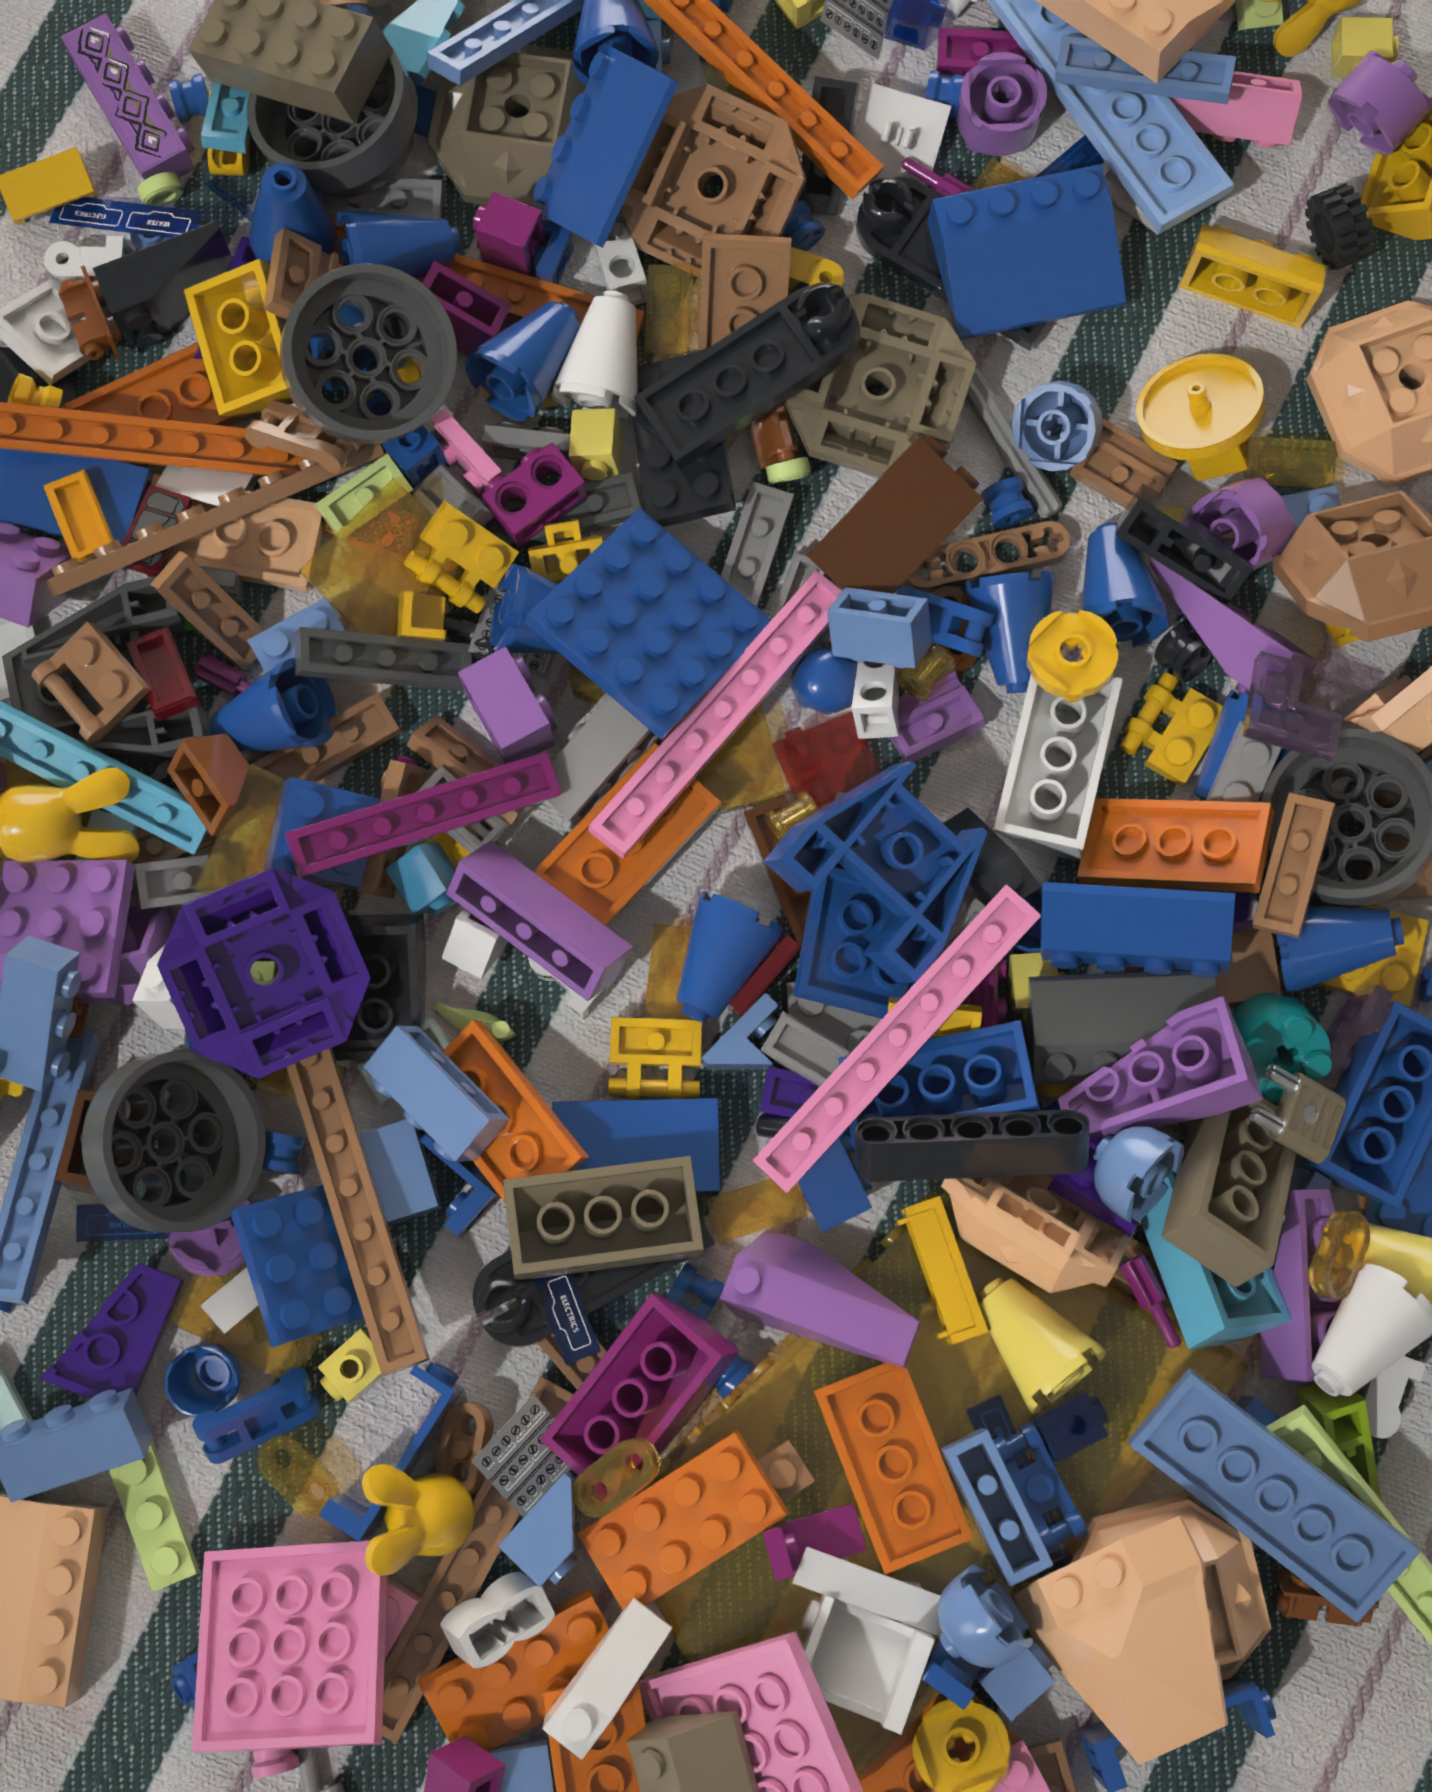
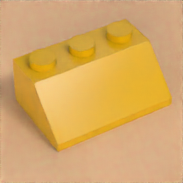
(1401, 186)
(1253, 275)
(239, 339)

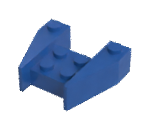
(897, 855)

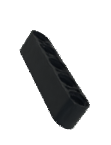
(972, 1145)

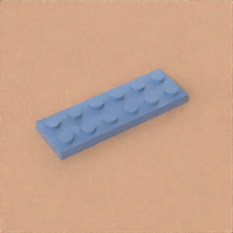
(1273, 1495)

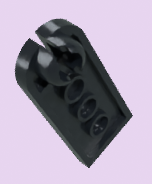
(896, 232)
(751, 370)
(528, 1321)

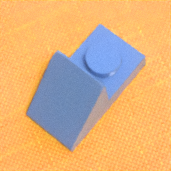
(735, 1049)

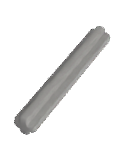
(1000, 430)

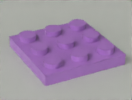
(72, 906)

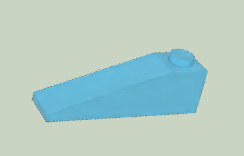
(421, 30)

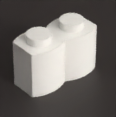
(489, 1625)

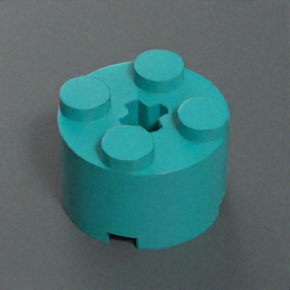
(1282, 1034)

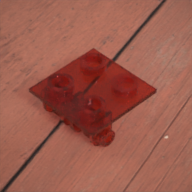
(825, 759)

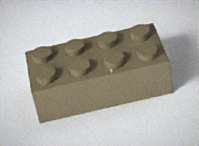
(293, 53)
(1230, 1194)

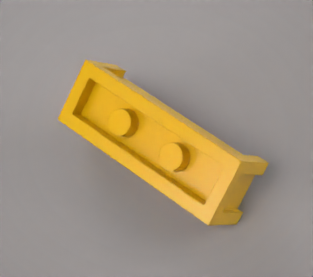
(944, 1270)

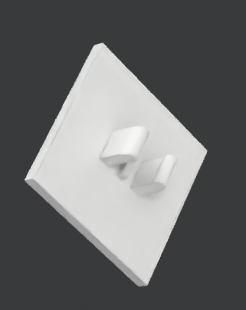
(900, 127)

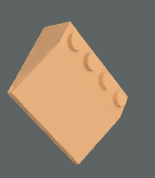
(1142, 32)
(47, 1596)

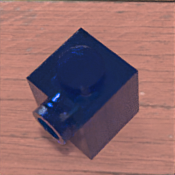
(912, 21)
(1071, 1425)

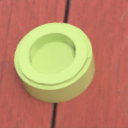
(160, 189)
(788, 470)

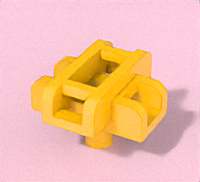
(564, 555)

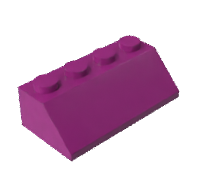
(641, 1386)

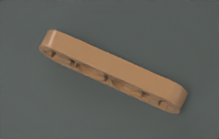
(987, 562)

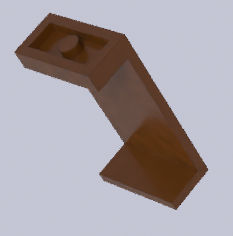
(897, 520)

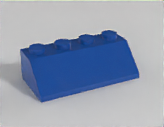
(603, 144)
(1137, 928)
(961, 1075)
(1385, 1110)

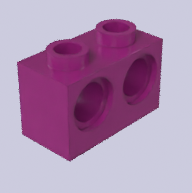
(542, 502)

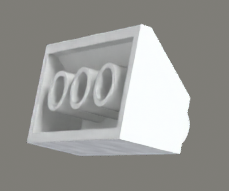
(1056, 770)

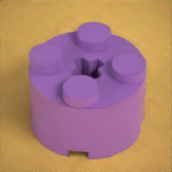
(1380, 102)
(1001, 104)
(1247, 519)

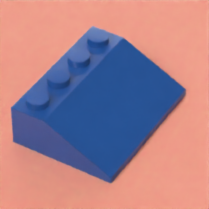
(1028, 252)

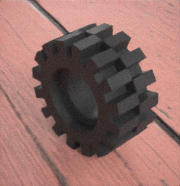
(1339, 226)

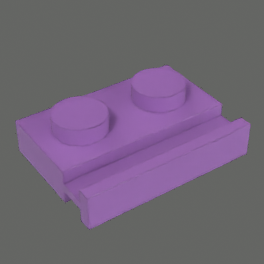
(936, 722)

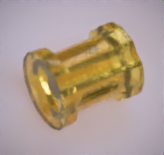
(929, 671)
(790, 815)

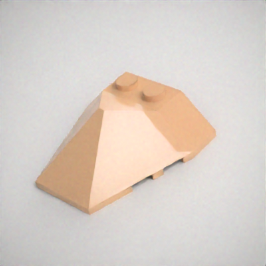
(1135, 1638)

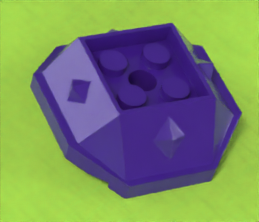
(276, 1020)

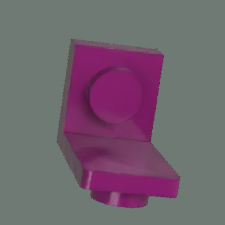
(830, 1531)

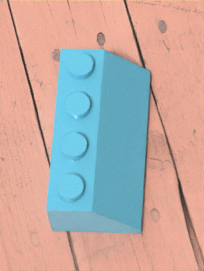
(1204, 1303)

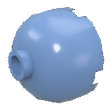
(1057, 425)
(1133, 1169)
(981, 1621)

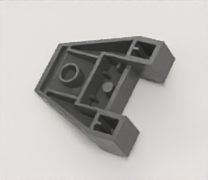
(122, 616)

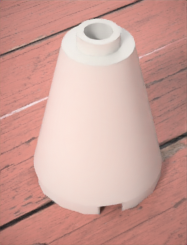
(602, 359)
(1370, 1331)

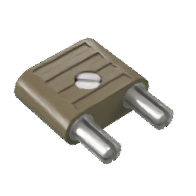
(1305, 1115)

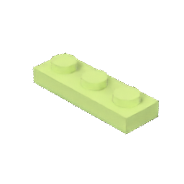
(154, 1521)

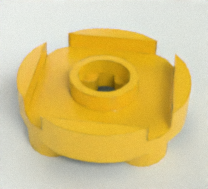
(1072, 630)
(976, 1725)

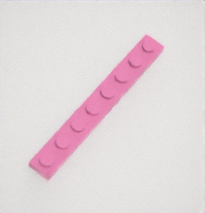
(715, 717)
(896, 1038)

